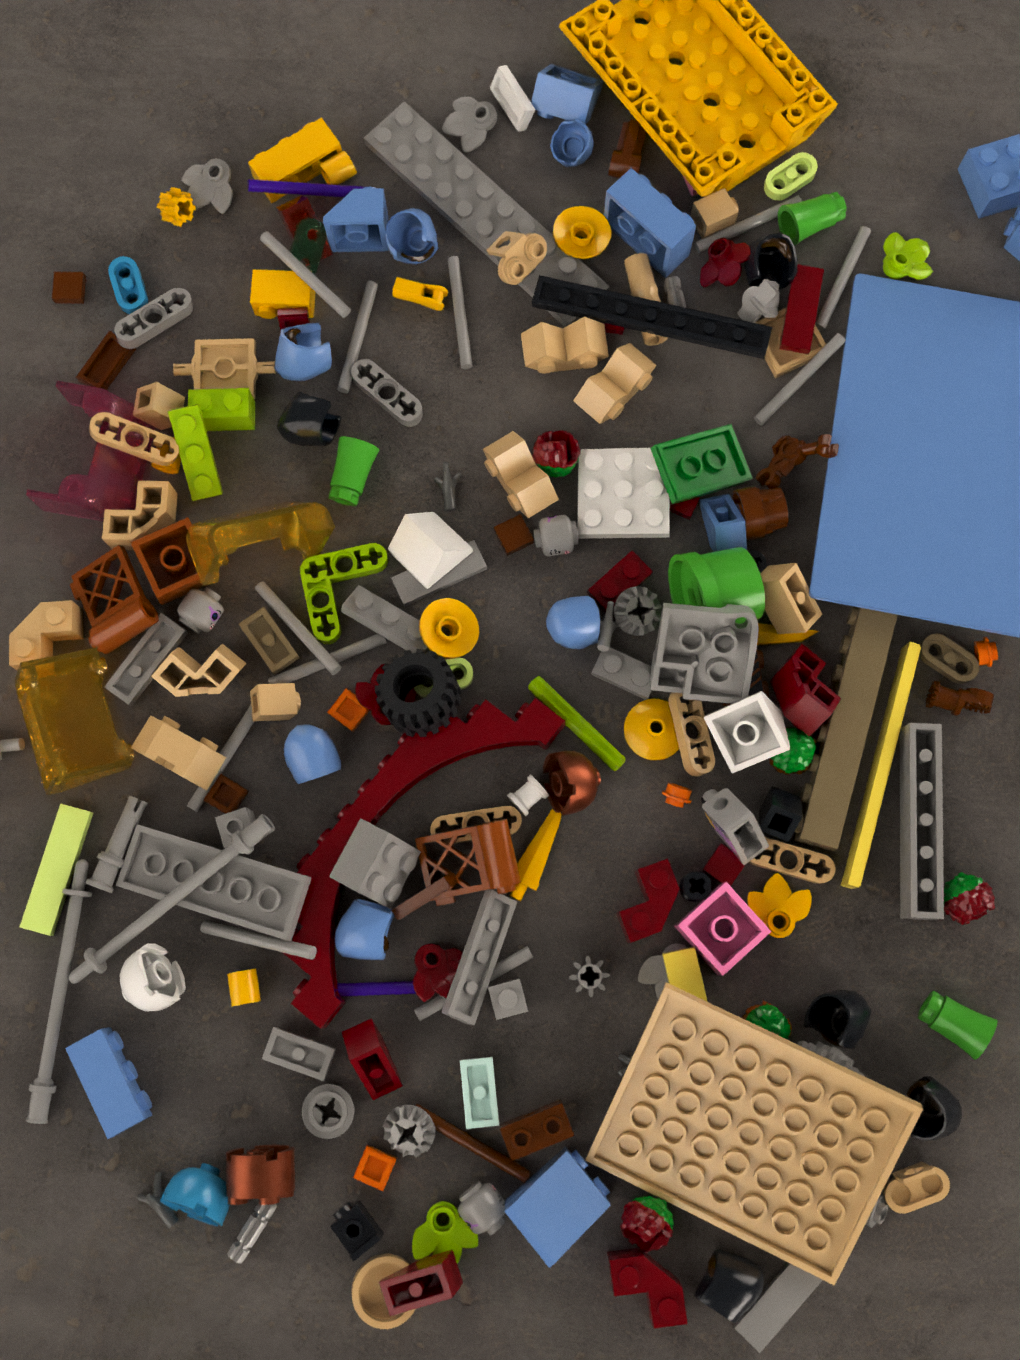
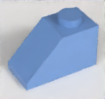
(723, 523)

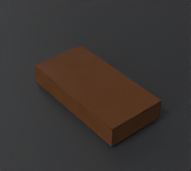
(105, 363)
(424, 896)

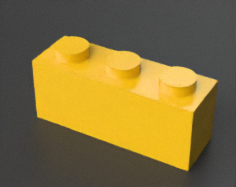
(296, 156)

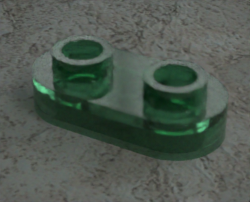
(306, 248)

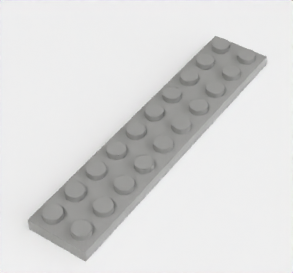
(468, 196)

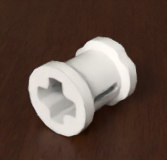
(528, 795)

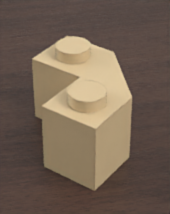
(570, 348)
(622, 377)
(525, 483)
(154, 510)
(45, 624)
(185, 676)
(179, 752)

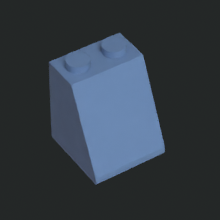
(557, 1205)

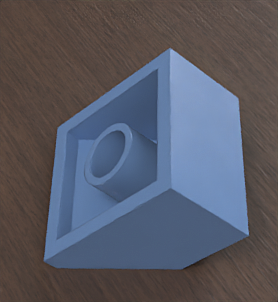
(565, 94)
(358, 222)

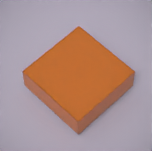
(348, 710)
(375, 1167)

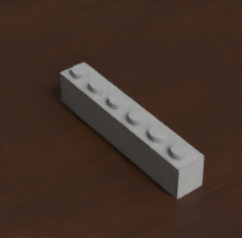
(921, 822)

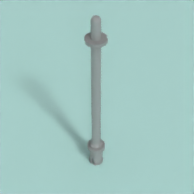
(242, 842)
(43, 1085)

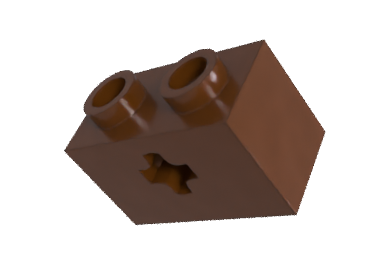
(536, 1130)

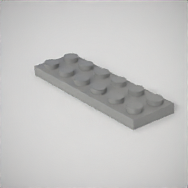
(239, 892)

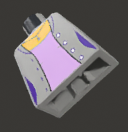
(727, 815)

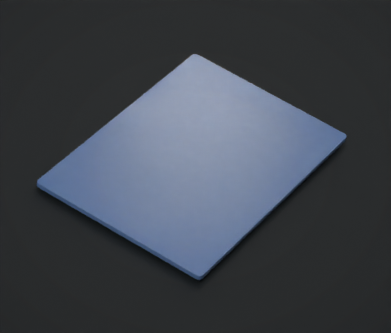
(926, 459)

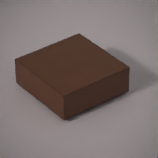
(69, 287)
(513, 535)
(226, 795)

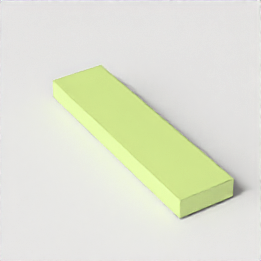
(56, 869)

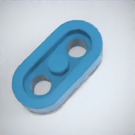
(129, 287)

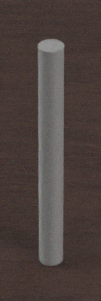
(744, 225)
(305, 274)
(842, 278)
(460, 312)
(357, 336)
(799, 379)
(298, 628)
(339, 655)
(227, 751)
(258, 939)
(500, 968)

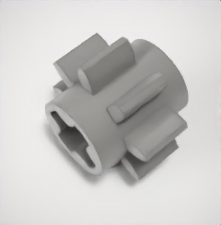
(596, 982)

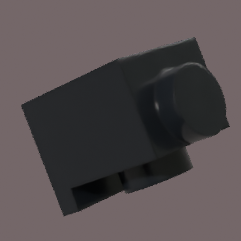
(369, 1232)

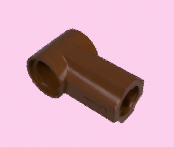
(628, 149)

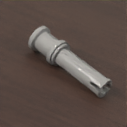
(112, 858)

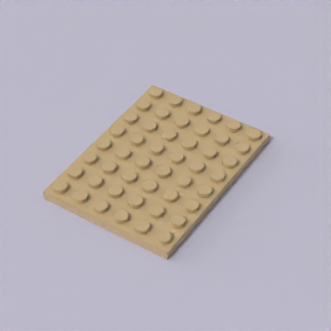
(753, 1133)

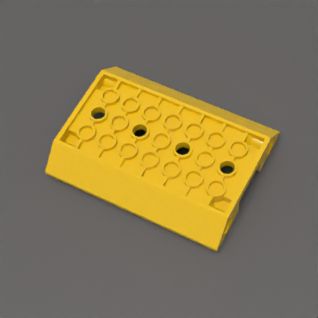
(725, 57)

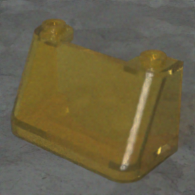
(298, 524)
(70, 720)

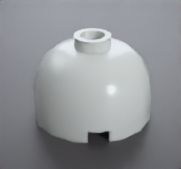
(151, 980)

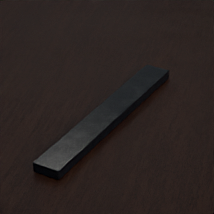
(652, 317)

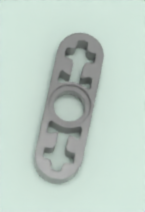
(151, 330)
(407, 399)

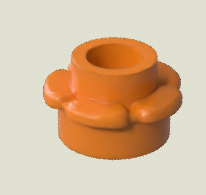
(985, 652)
(677, 795)

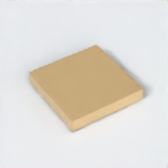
(784, 361)

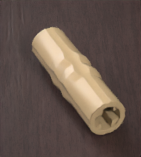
(643, 286)

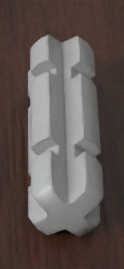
(675, 294)
(250, 1232)

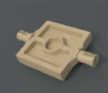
(225, 365)

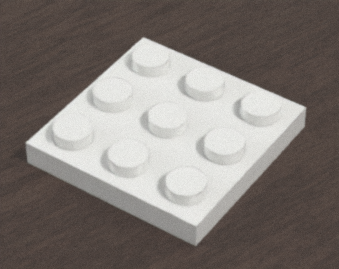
(621, 495)

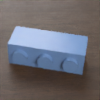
(109, 1081)

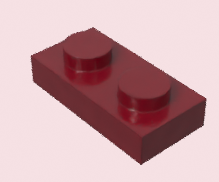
(625, 574)

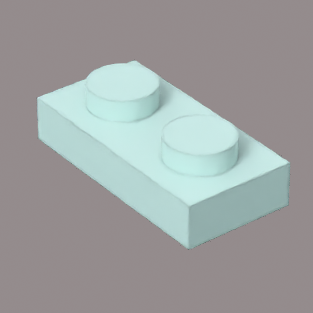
(479, 1092)

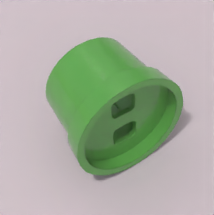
(717, 580)

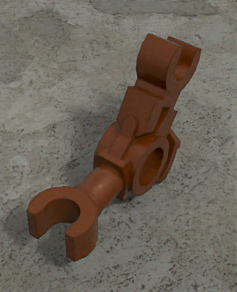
(790, 453)

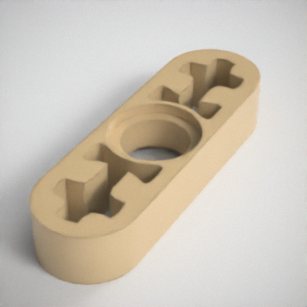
(109, 438)
(705, 750)
(498, 814)
(813, 858)

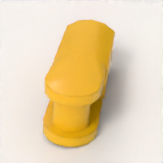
(415, 292)

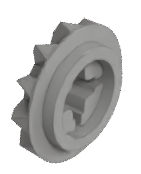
(628, 601)
(313, 1116)
(405, 1117)

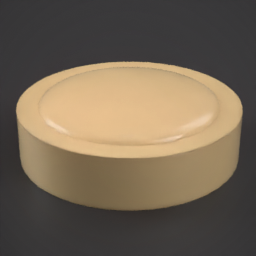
(367, 1293)

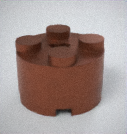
(260, 1174)

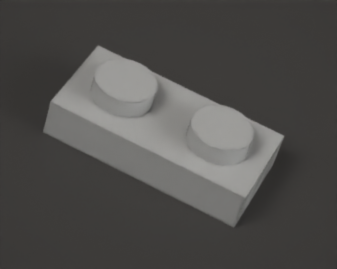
(623, 672)
(299, 1053)

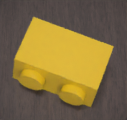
(279, 290)

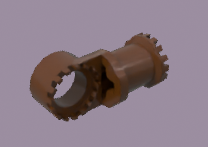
(957, 699)

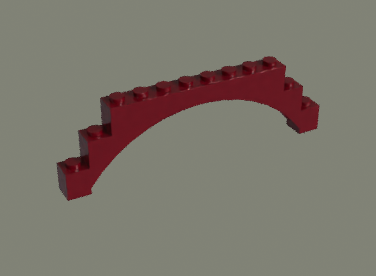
(398, 773)

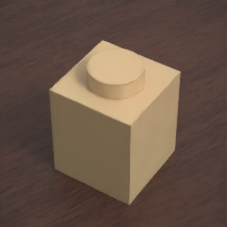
(714, 213)
(154, 402)
(274, 702)

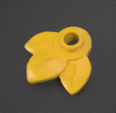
(780, 901)

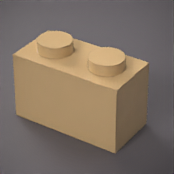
(788, 599)

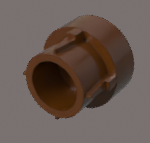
(762, 510)

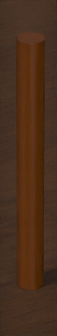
(478, 1147)

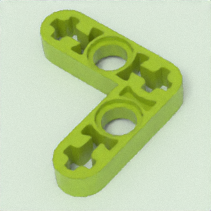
(324, 582)

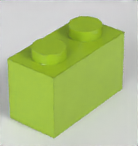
(225, 408)

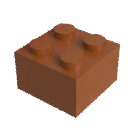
(168, 561)

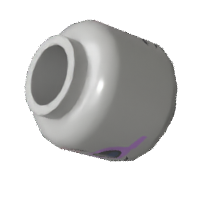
(556, 535)
(200, 610)
(482, 1208)

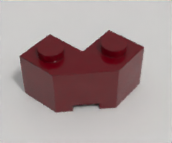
(801, 694)
(660, 892)
(639, 1273)

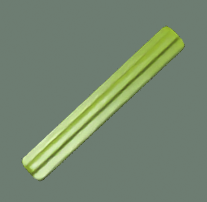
(577, 723)

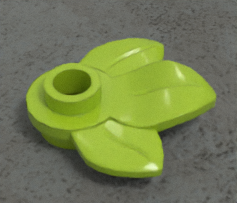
(906, 257)
(438, 1238)

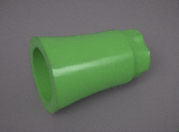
(811, 216)
(351, 470)
(958, 1023)

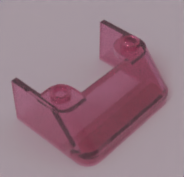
(112, 472)

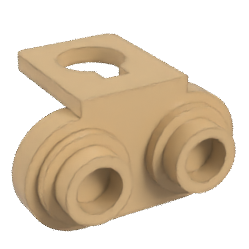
(518, 256)
(915, 1187)

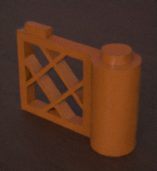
(119, 621)
(493, 855)

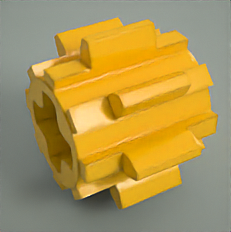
(176, 206)

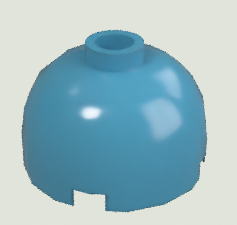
(198, 1194)

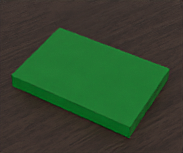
(701, 463)

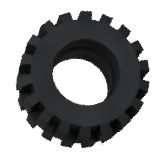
(408, 673)

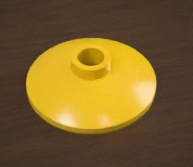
(582, 222)
(460, 622)
(641, 738)

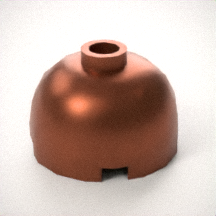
(572, 781)

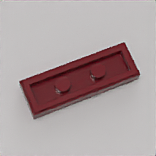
(801, 310)

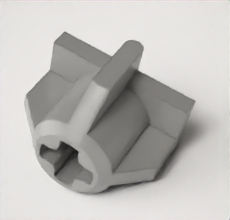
(760, 301)

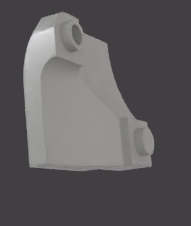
(705, 652)

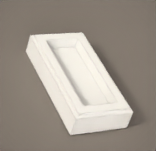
(512, 98)

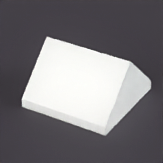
(427, 547)
(748, 731)

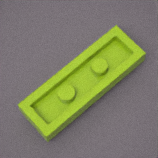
(195, 452)

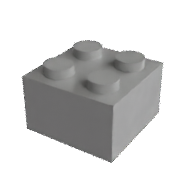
(375, 863)

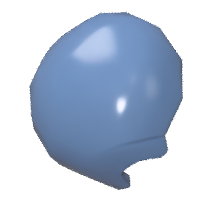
(572, 143)

